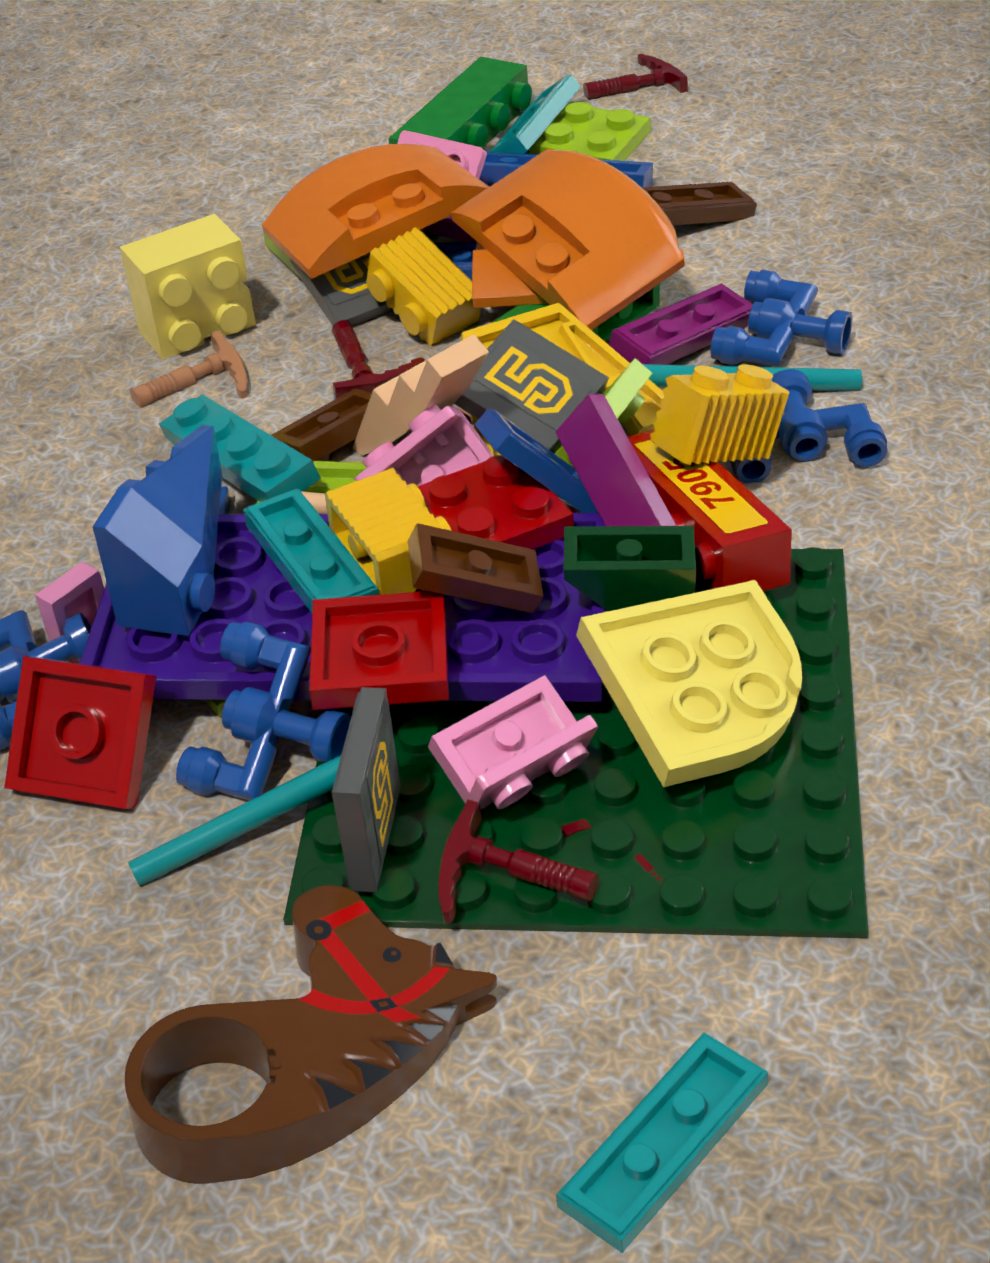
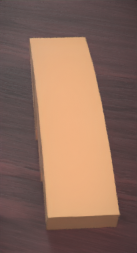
(430, 383)

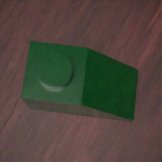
(630, 563)

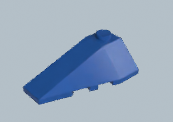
(163, 539)

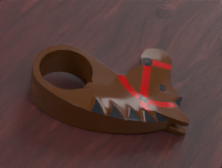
(328, 1058)

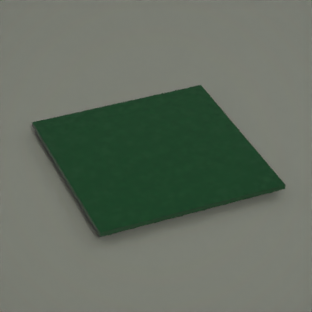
(735, 850)

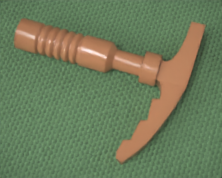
(183, 377)

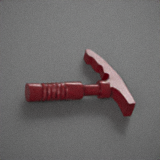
(660, 74)
(355, 359)
(530, 867)

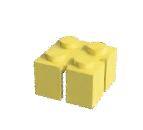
(188, 285)

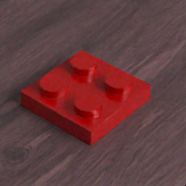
(498, 504)
(379, 644)
(80, 732)

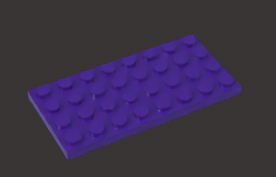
(487, 645)

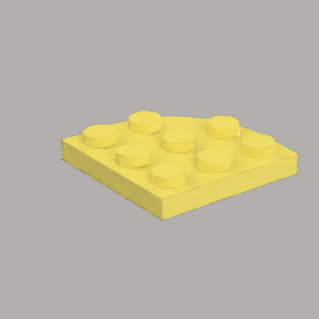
(698, 677)

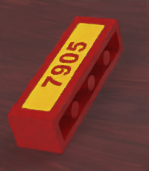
(733, 529)

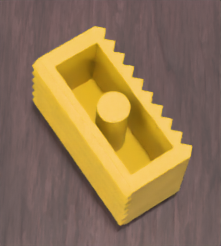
(422, 287)
(719, 415)
(375, 523)

